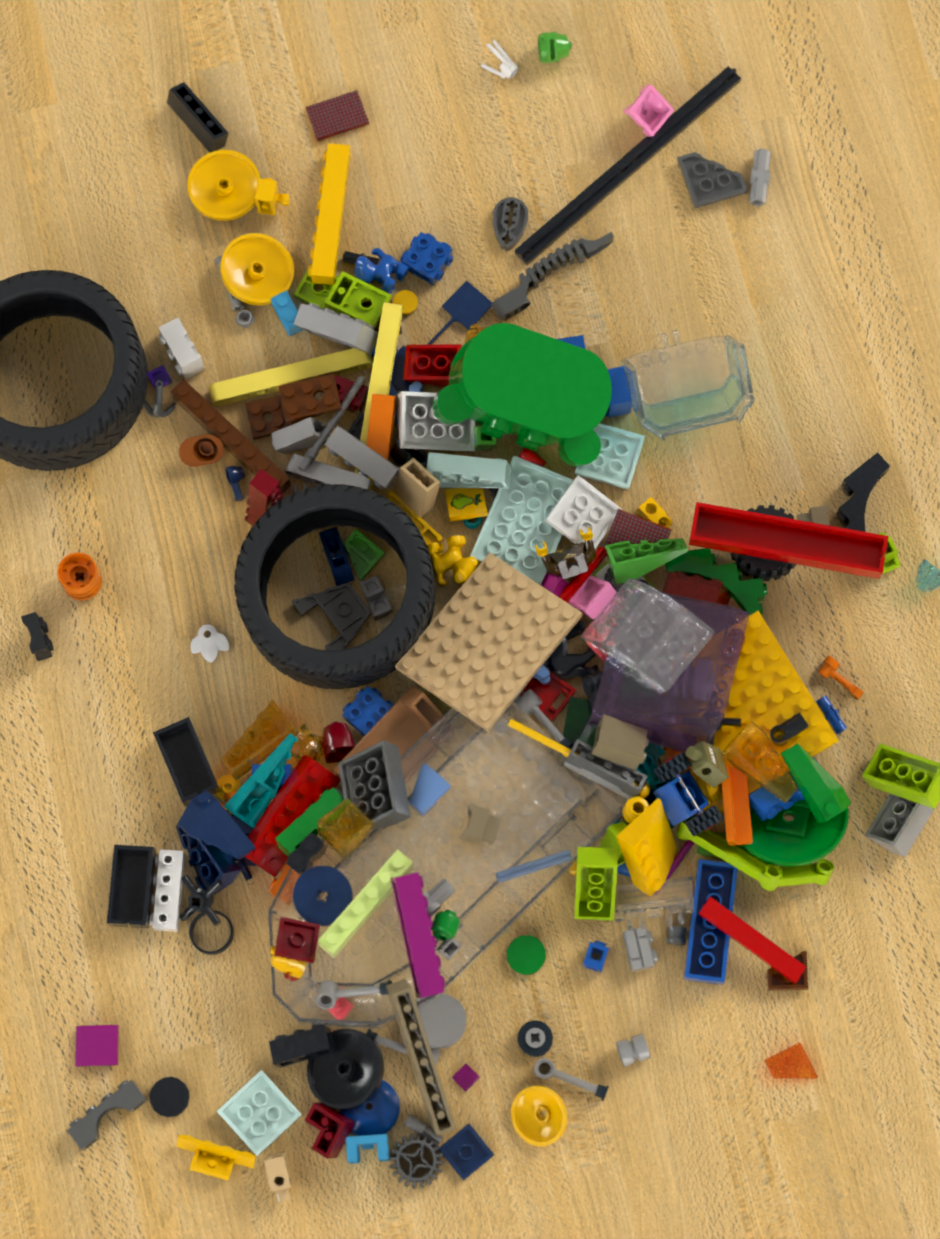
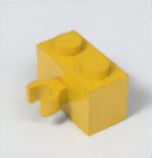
(268, 197)

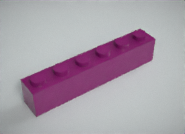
(417, 934)

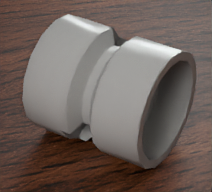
(632, 1050)

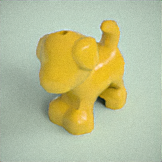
(452, 559)

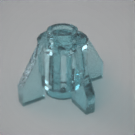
(928, 577)

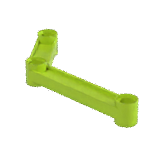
(769, 875)

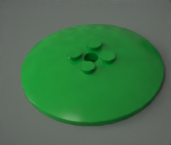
(797, 840)

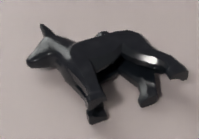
(571, 665)

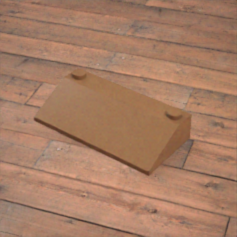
(401, 724)

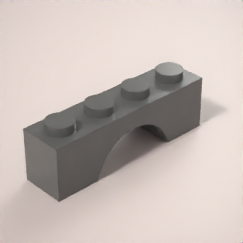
(86, 1130)

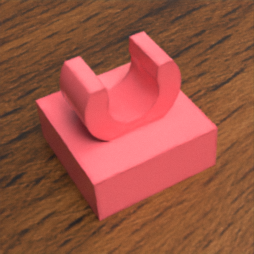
(341, 1008)

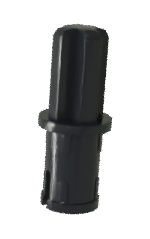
(351, 257)

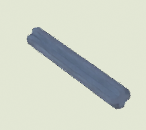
(533, 866)

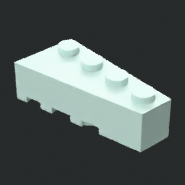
(468, 471)

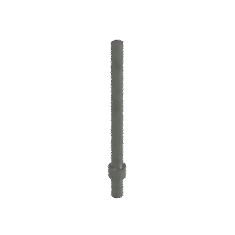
(312, 453)

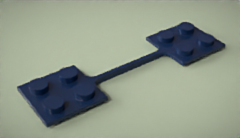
(464, 306)

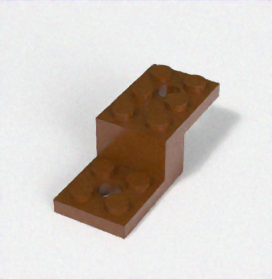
(293, 405)

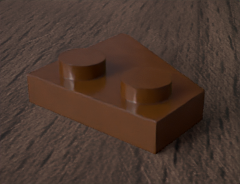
(778, 982)

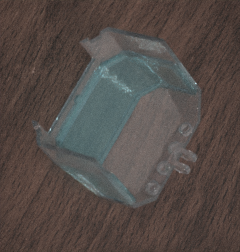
(689, 384)

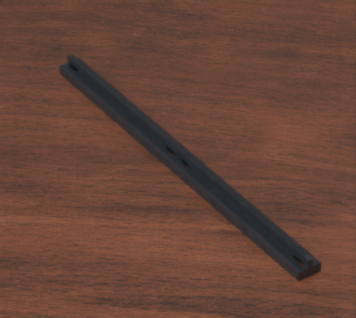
(612, 179)

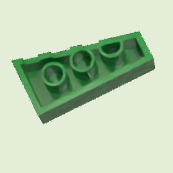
(306, 824)

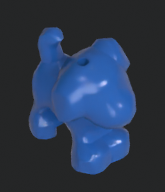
(367, 271)

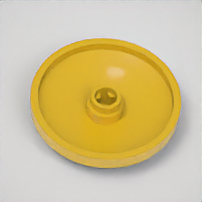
(223, 185)
(256, 268)

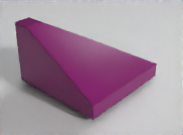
(465, 1077)

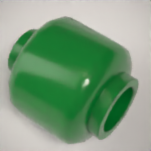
(445, 925)

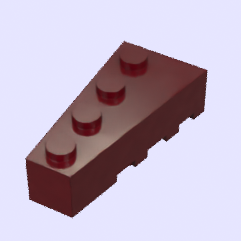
(263, 493)

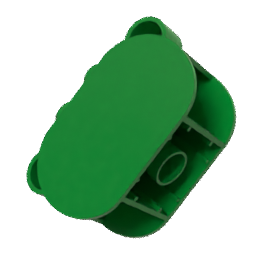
(529, 388)

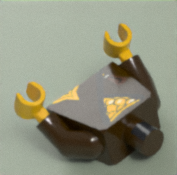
(570, 560)

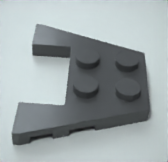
(342, 608)

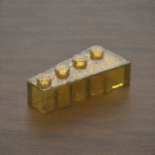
(258, 741)

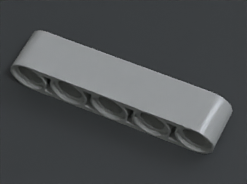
(323, 474)

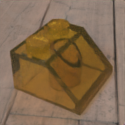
(345, 827)

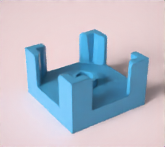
(367, 1142)

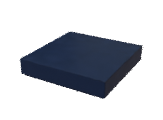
(466, 1151)

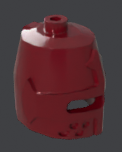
(339, 738)

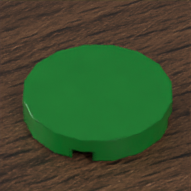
(526, 955)

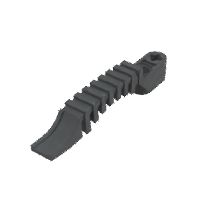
(517, 300)

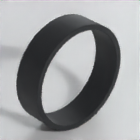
(219, 950)

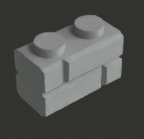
(639, 949)

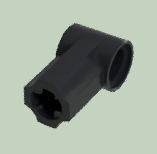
(790, 728)

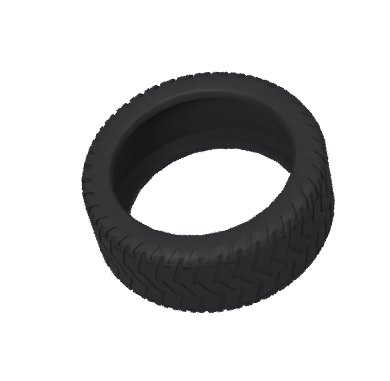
(109, 420)
(298, 516)

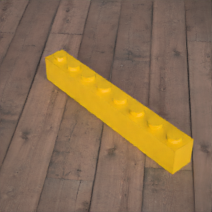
(330, 214)

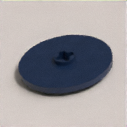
(307, 891)

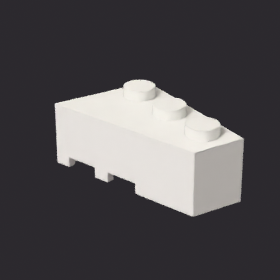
(181, 349)

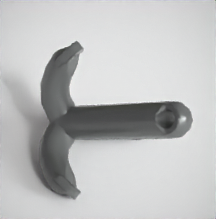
(156, 410)

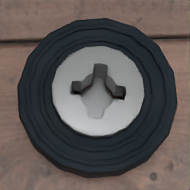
(530, 1043)

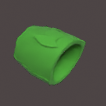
(553, 47)

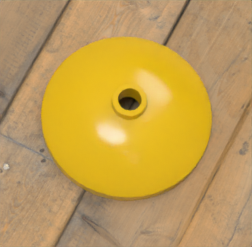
(529, 1118)

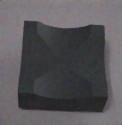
(40, 642)

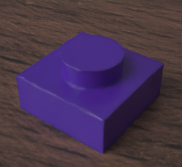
(159, 374)

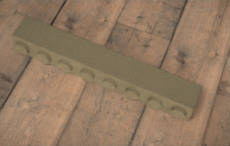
(420, 1057)

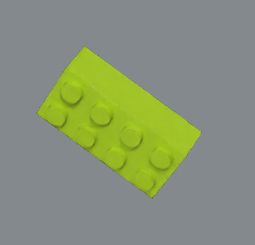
(904, 775)
(595, 883)

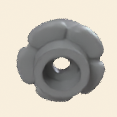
(244, 314)

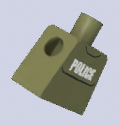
(707, 763)

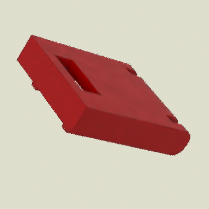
(549, 693)

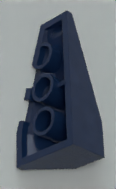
(213, 825)
(209, 862)

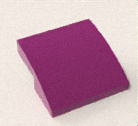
(97, 1045)

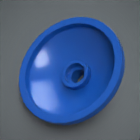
(382, 1115)

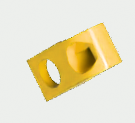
(652, 511)

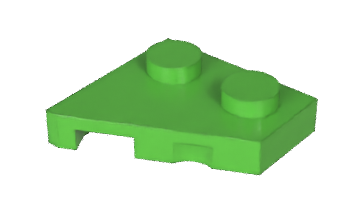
(362, 553)

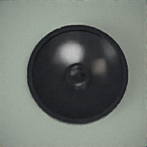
(348, 1075)

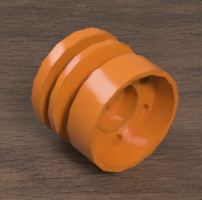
(79, 566)

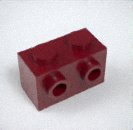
(344, 386)

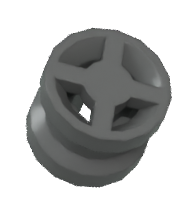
(676, 935)

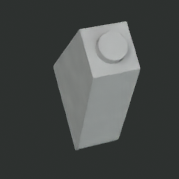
(298, 436)

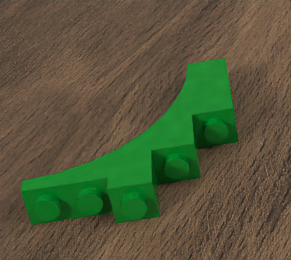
(701, 562)

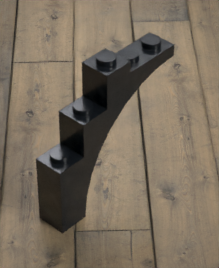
(859, 486)

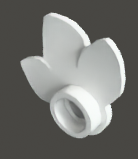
(209, 646)

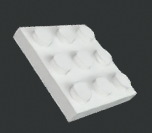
(580, 508)

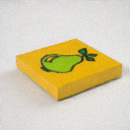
(466, 503)

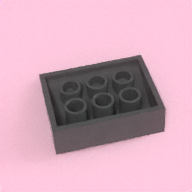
(376, 784)

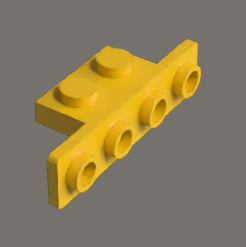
(213, 1158)

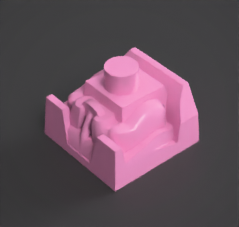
(649, 110)
(592, 596)

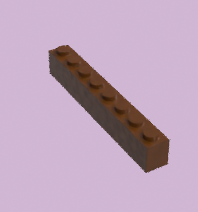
(230, 436)

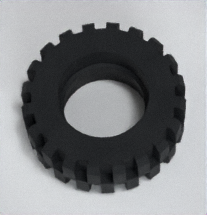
(763, 567)

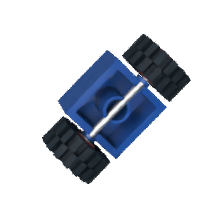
(684, 797)

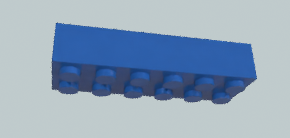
(706, 943)

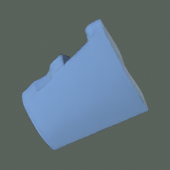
(428, 790)

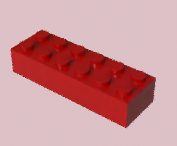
(298, 792)

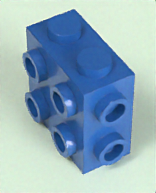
(428, 257)
(366, 710)

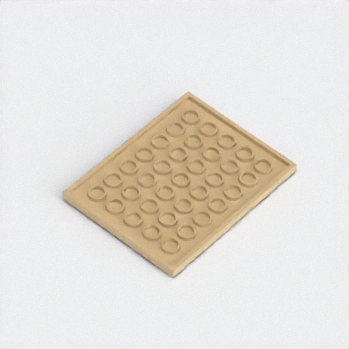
(489, 641)

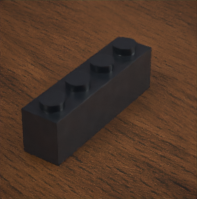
(197, 117)

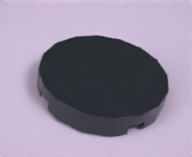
(169, 1097)

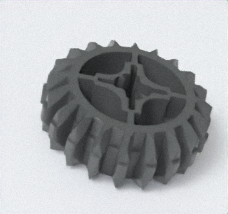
(432, 1167)

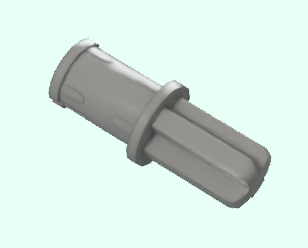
(419, 1127)

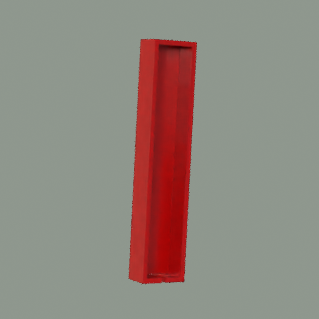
(788, 540)

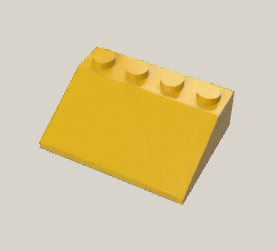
(648, 848)

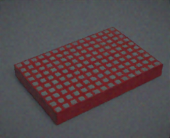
(337, 115)
(634, 529)

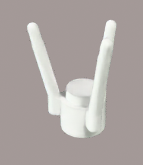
(508, 67)

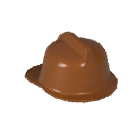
(201, 450)

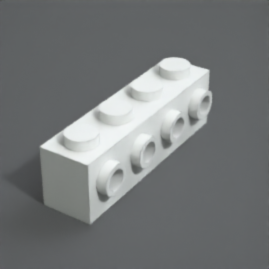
(168, 890)

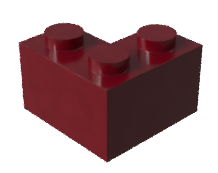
(333, 1129)

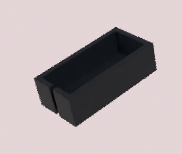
(186, 760)
(131, 886)

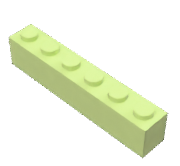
(364, 904)

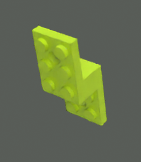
(345, 297)

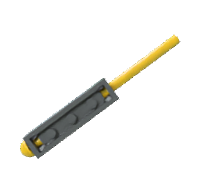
(604, 772)

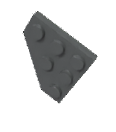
(709, 180)

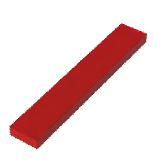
(752, 940)

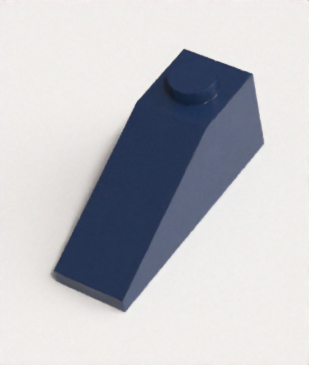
(336, 556)

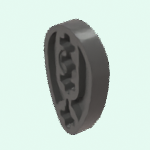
(500, 221)

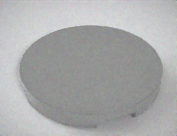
(443, 1021)

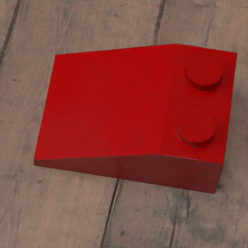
(429, 363)

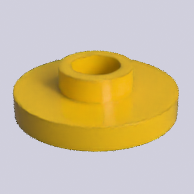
(407, 299)
(227, 784)

